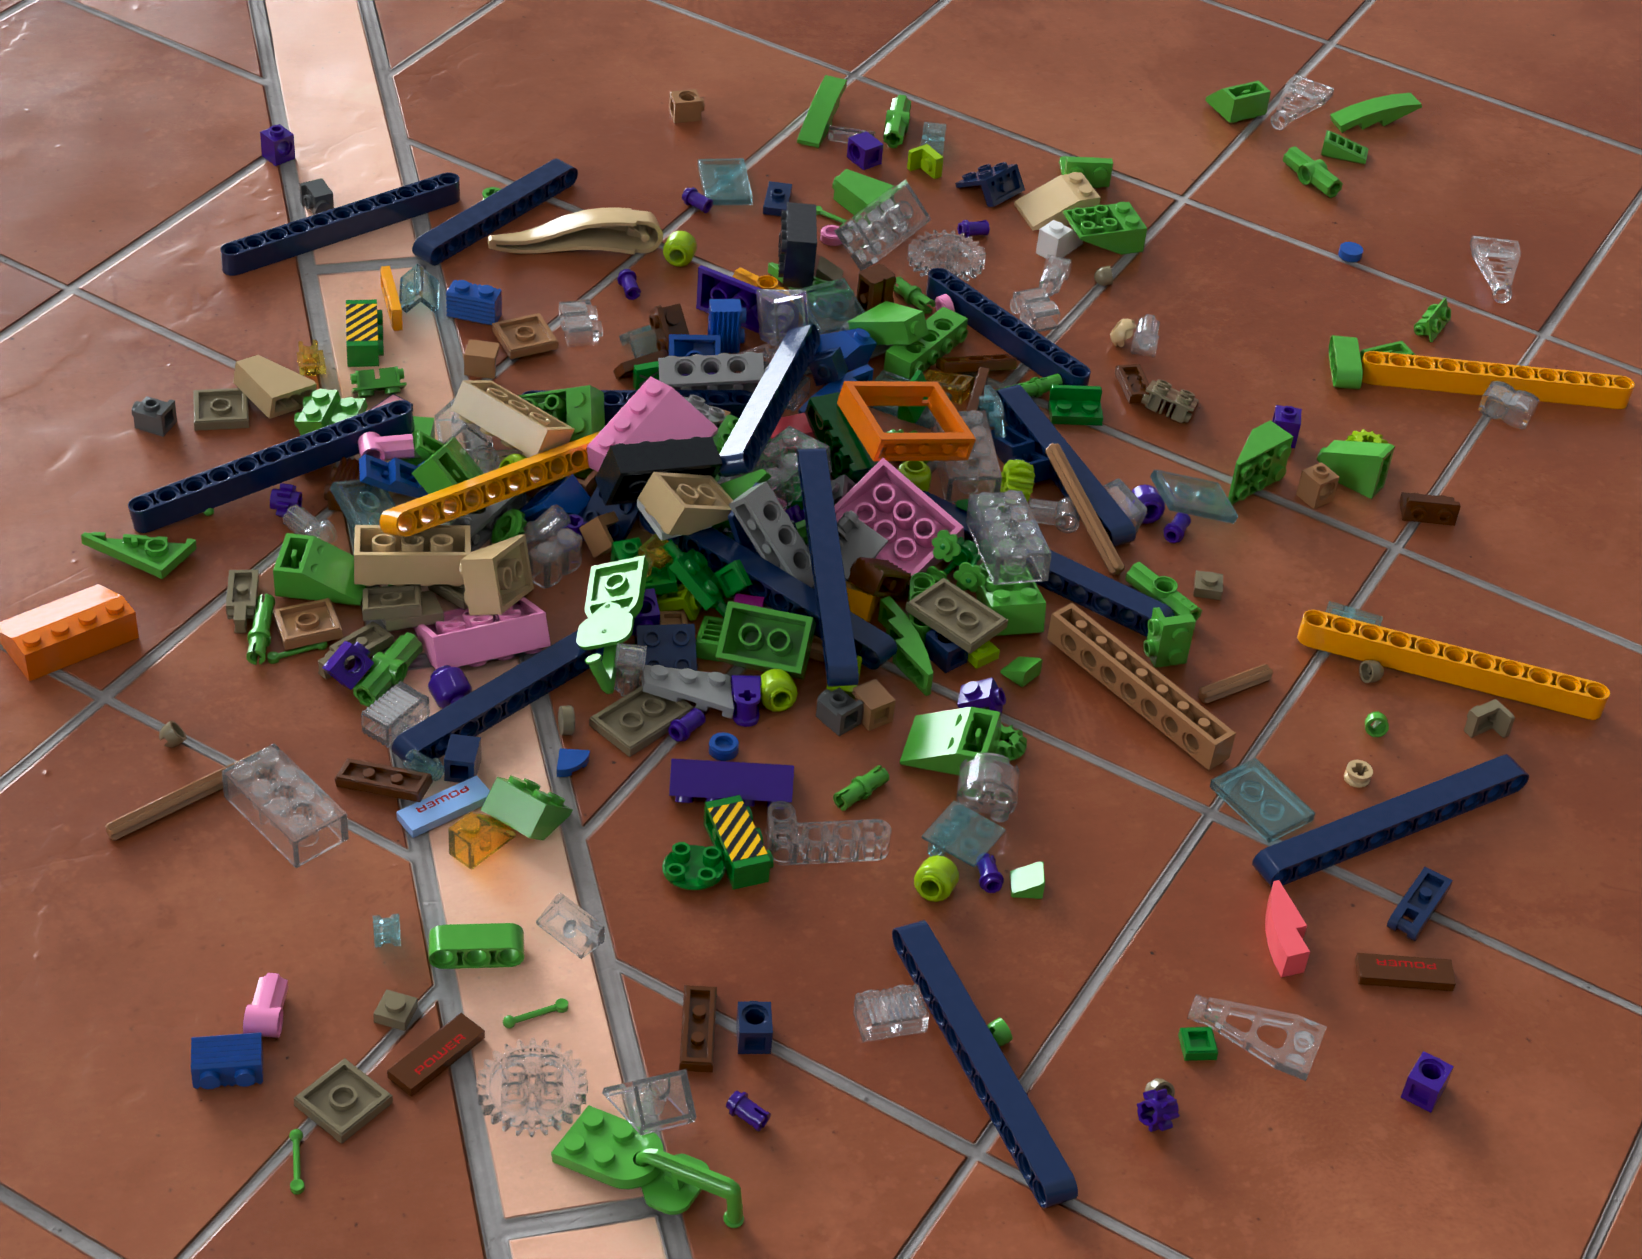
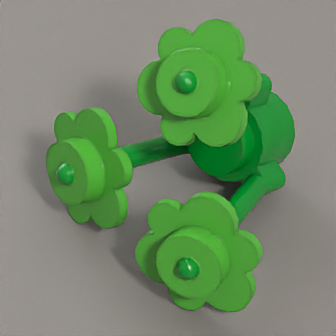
(962, 553)

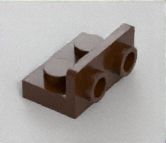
(667, 321)
(1429, 508)

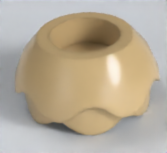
(1122, 331)

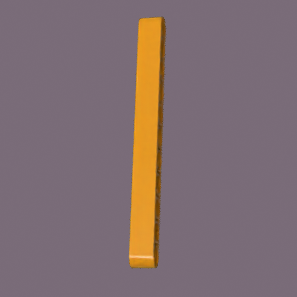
(1476, 376)
(486, 489)
(1453, 664)

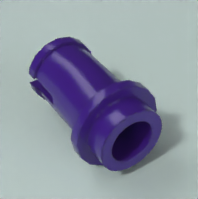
(693, 198)
(973, 228)
(627, 280)
(1175, 530)
(681, 728)
(990, 878)
(750, 1112)

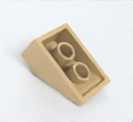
(1054, 197)
(685, 502)
(496, 576)

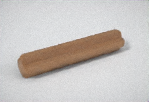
(1235, 683)

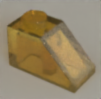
(477, 838)

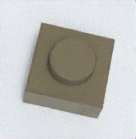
(1208, 585)
(395, 1010)

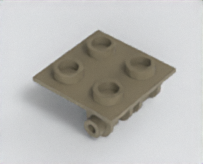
(1182, 399)

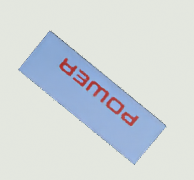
(443, 806)

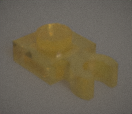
(310, 359)
(654, 553)

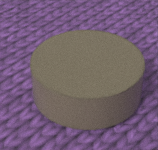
(566, 720)

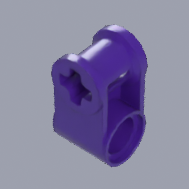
(746, 699)

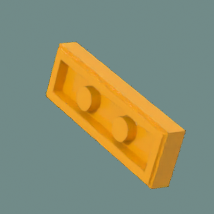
(391, 298)

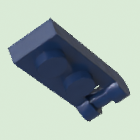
(1419, 903)

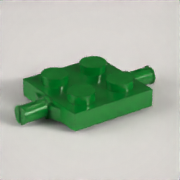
(697, 577)

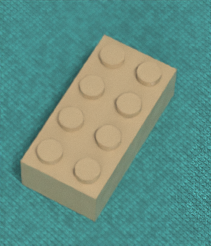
(509, 417)
(415, 559)

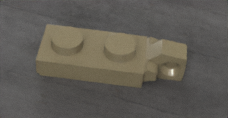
(242, 597)
(370, 636)

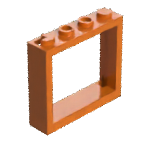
(948, 446)

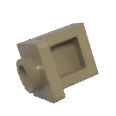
(1489, 716)

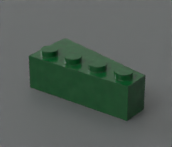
(834, 430)

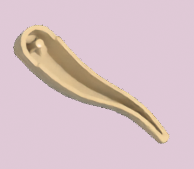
(588, 229)

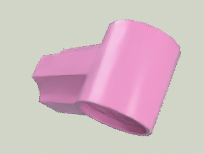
(386, 447)
(266, 1010)

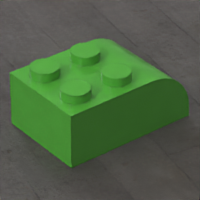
(766, 639)

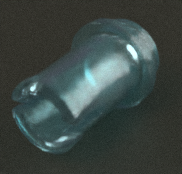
(424, 764)

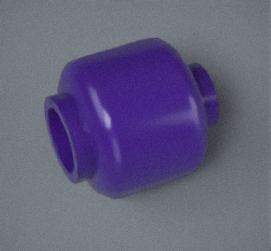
(1152, 500)
(448, 685)

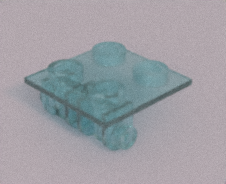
(962, 834)

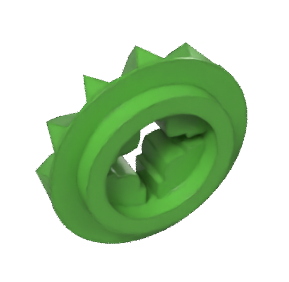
(508, 526)
(1016, 745)

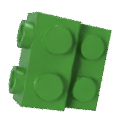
(326, 408)

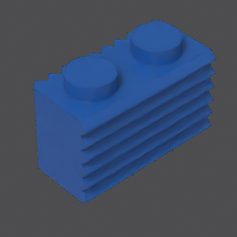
(474, 302)
(726, 320)
(227, 1060)

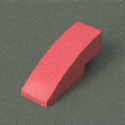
(1285, 933)

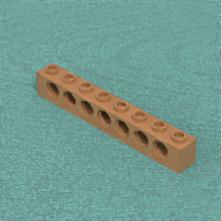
(1141, 686)

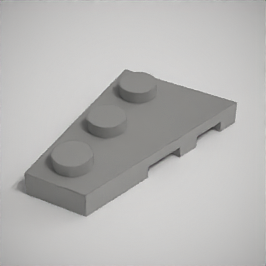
(700, 687)

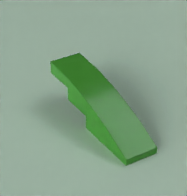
(1379, 109)
(822, 111)
(911, 652)

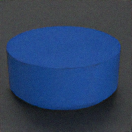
(1350, 252)
(723, 746)

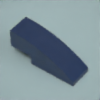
(1020, 447)

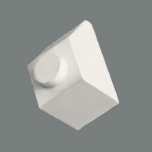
(1056, 240)

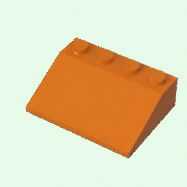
(68, 631)

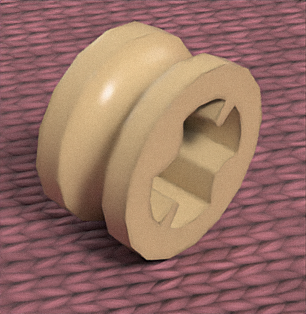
(1360, 767)

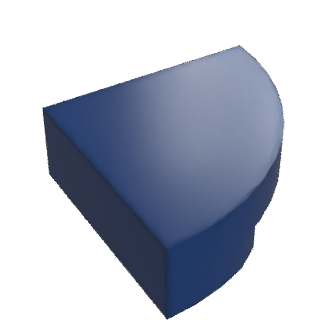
(571, 760)

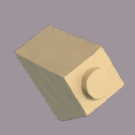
(272, 386)

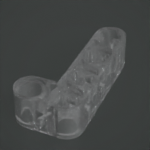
(823, 841)

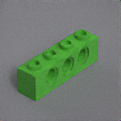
(945, 332)

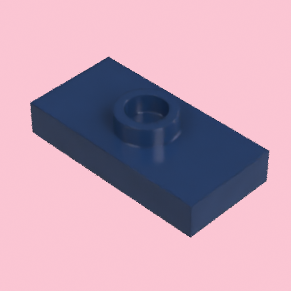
(776, 198)

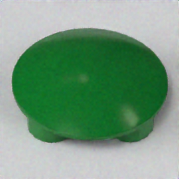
(693, 866)

